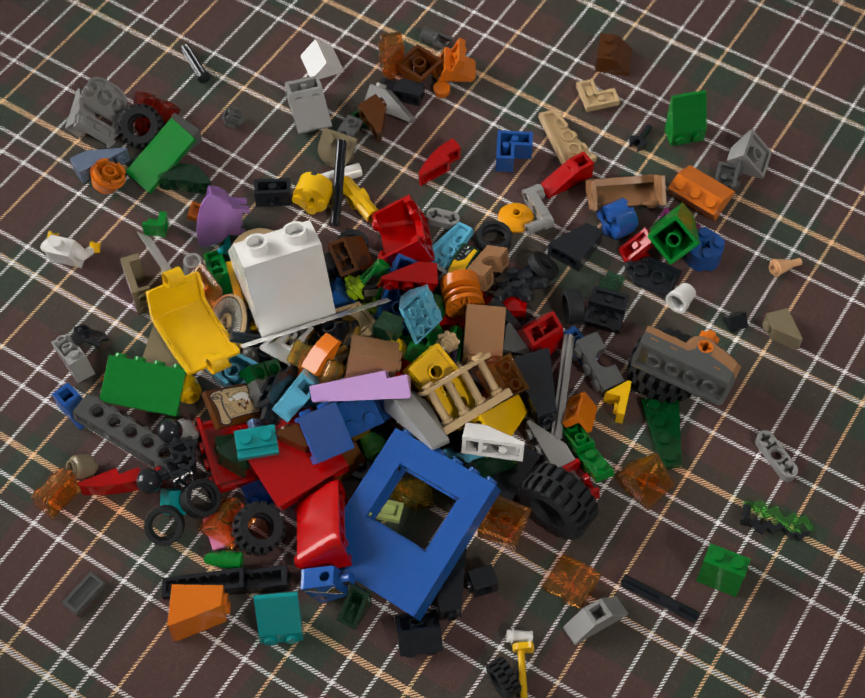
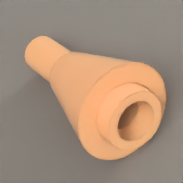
(780, 266)

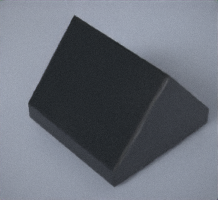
(736, 321)

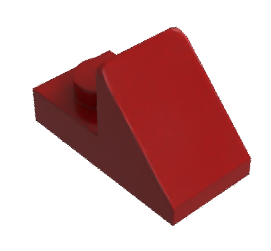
(636, 247)

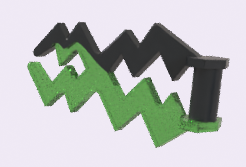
(783, 522)

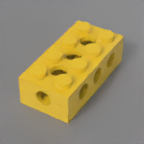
(443, 365)

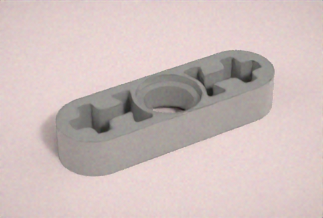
(777, 465)

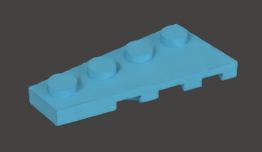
(450, 243)

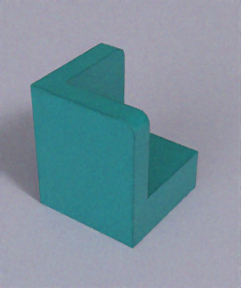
(171, 497)

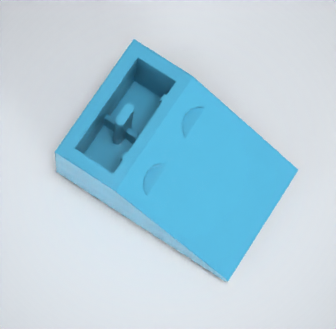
(419, 312)

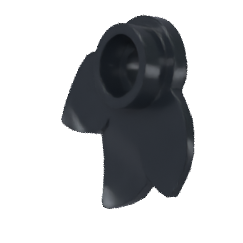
(85, 334)

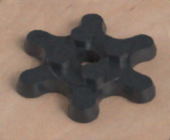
(517, 284)

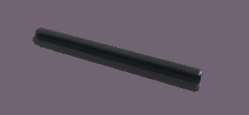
(338, 183)

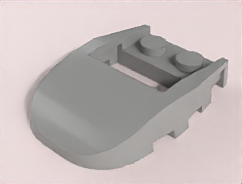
(105, 100)

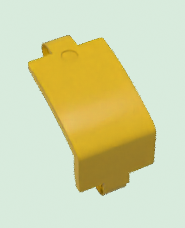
(189, 323)

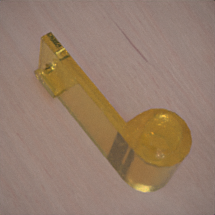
(332, 370)

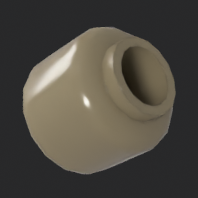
(82, 466)

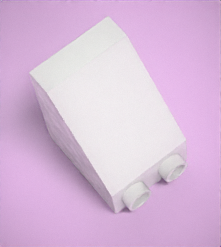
(283, 277)

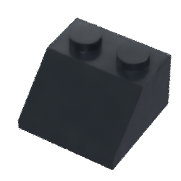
(418, 636)

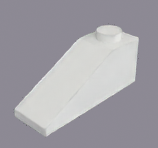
(489, 442)

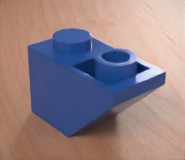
(67, 400)

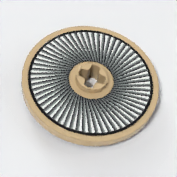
(231, 313)

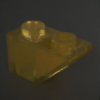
(414, 494)

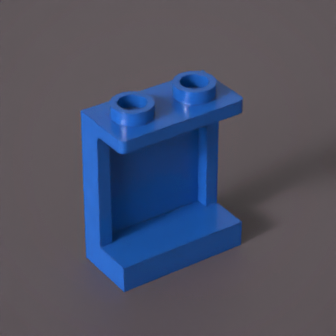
(324, 432)

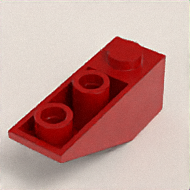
(568, 175)
(411, 277)

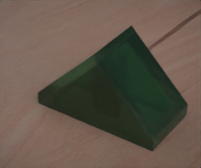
(355, 606)

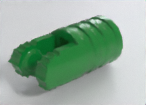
(225, 559)

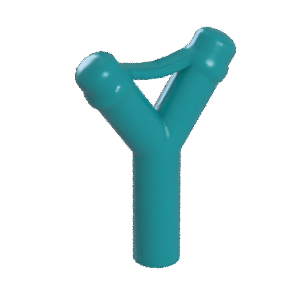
(227, 245)

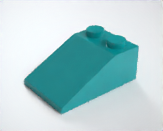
(279, 618)

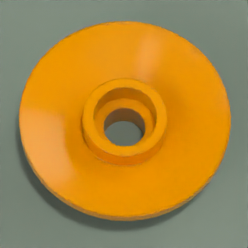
(516, 222)

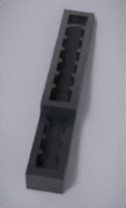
(235, 580)

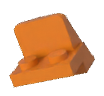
(455, 65)

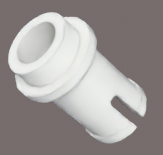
(516, 636)

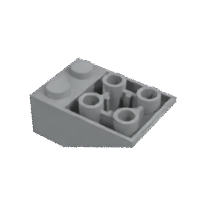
(308, 104)

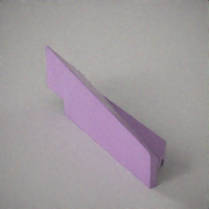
(363, 387)

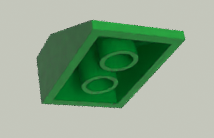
(687, 118)

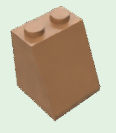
(483, 332)
(371, 356)

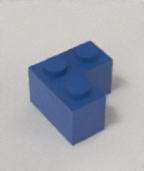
(510, 146)

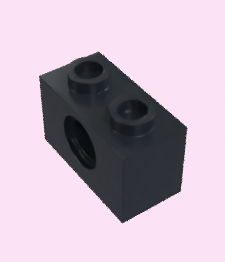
(273, 192)

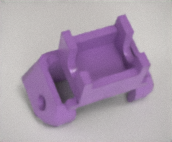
(219, 216)

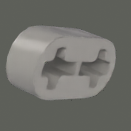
(442, 218)

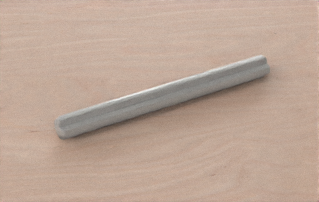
(562, 384)

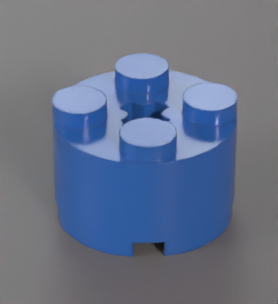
(617, 219)
(708, 253)

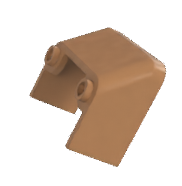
(637, 190)

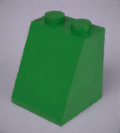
(675, 233)
(723, 570)

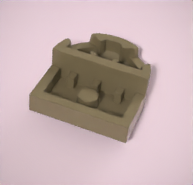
(328, 143)

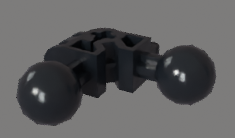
(170, 432)

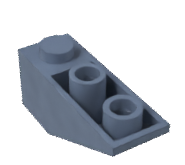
(84, 161)

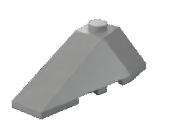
(418, 418)

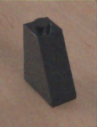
(576, 246)

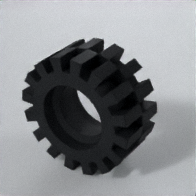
(503, 677)

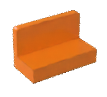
(580, 410)

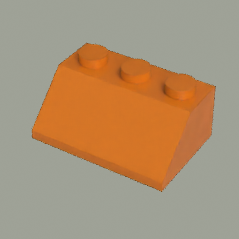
(700, 192)

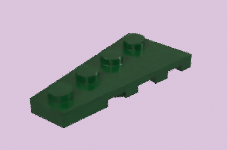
(664, 429)

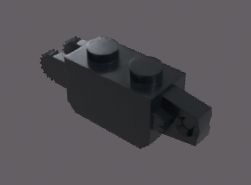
(273, 391)

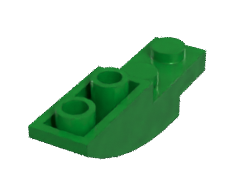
(584, 449)

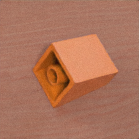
(196, 609)

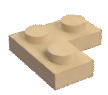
(595, 99)

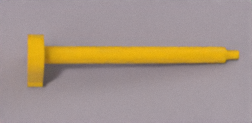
(522, 648)

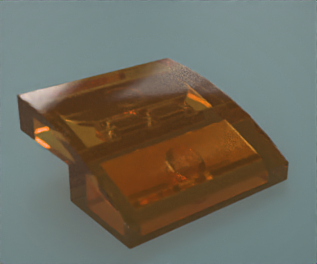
(571, 581)

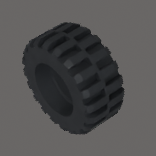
(653, 386)
(558, 501)

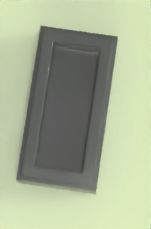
(84, 594)

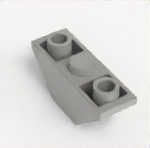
(594, 618)

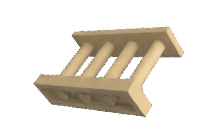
(481, 403)

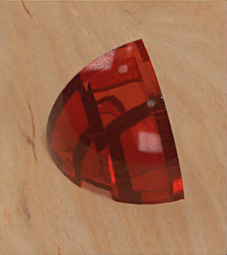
(165, 109)

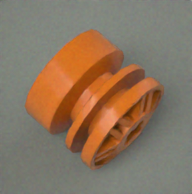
(460, 289)

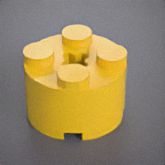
(313, 192)

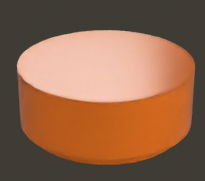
(441, 89)

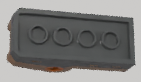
(691, 365)

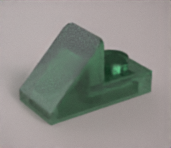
(612, 281)

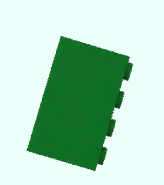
(143, 384)

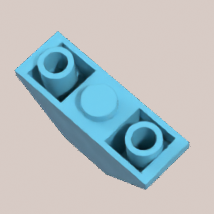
(296, 395)

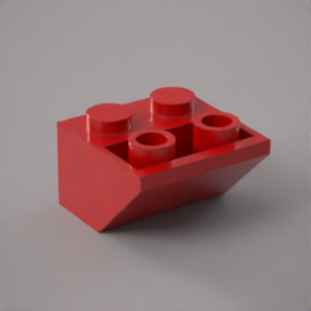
(543, 333)

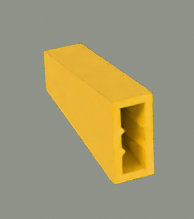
(504, 416)

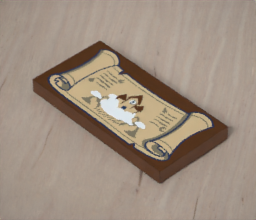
(230, 406)

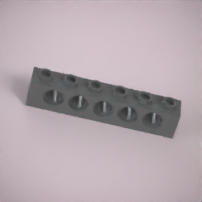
(85, 413)

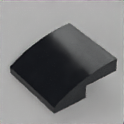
(606, 309)

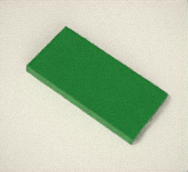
(161, 155)

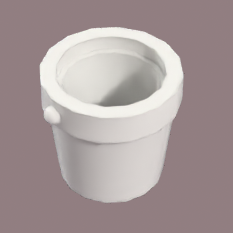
(680, 298)

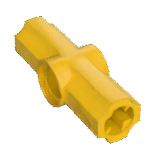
(358, 199)

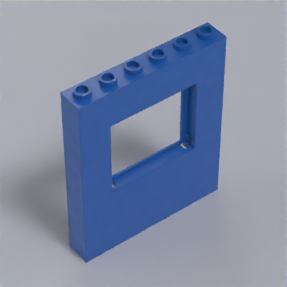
(391, 562)

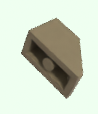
(782, 328)

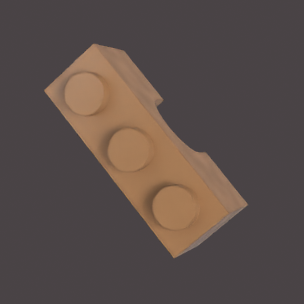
(488, 261)

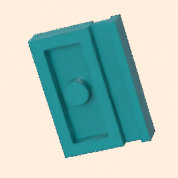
(256, 442)

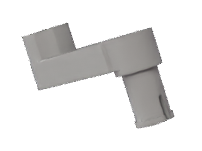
(533, 198)

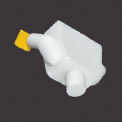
(67, 250)

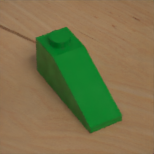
(217, 267)

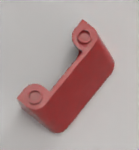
(403, 231)
(322, 528)

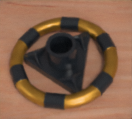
(337, 330)

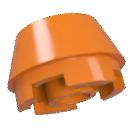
(107, 176)

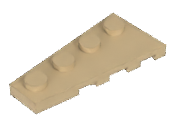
(561, 137)

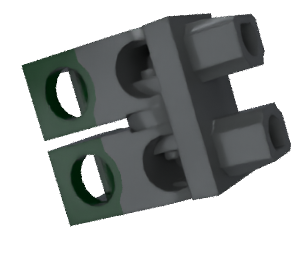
(257, 375)

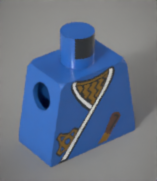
(326, 583)

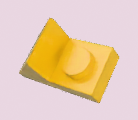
(618, 397)

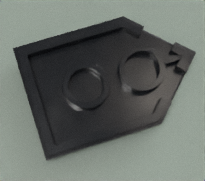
(653, 275)

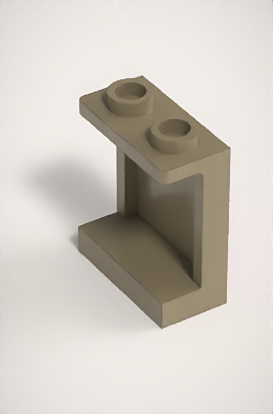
(134, 273)

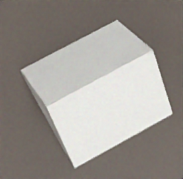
(321, 60)

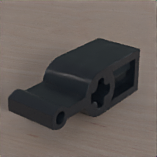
(406, 90)

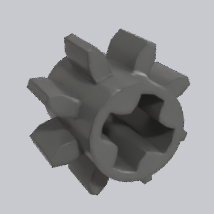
(233, 117)

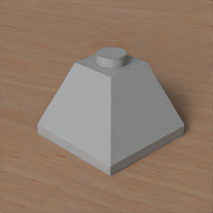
(753, 153)

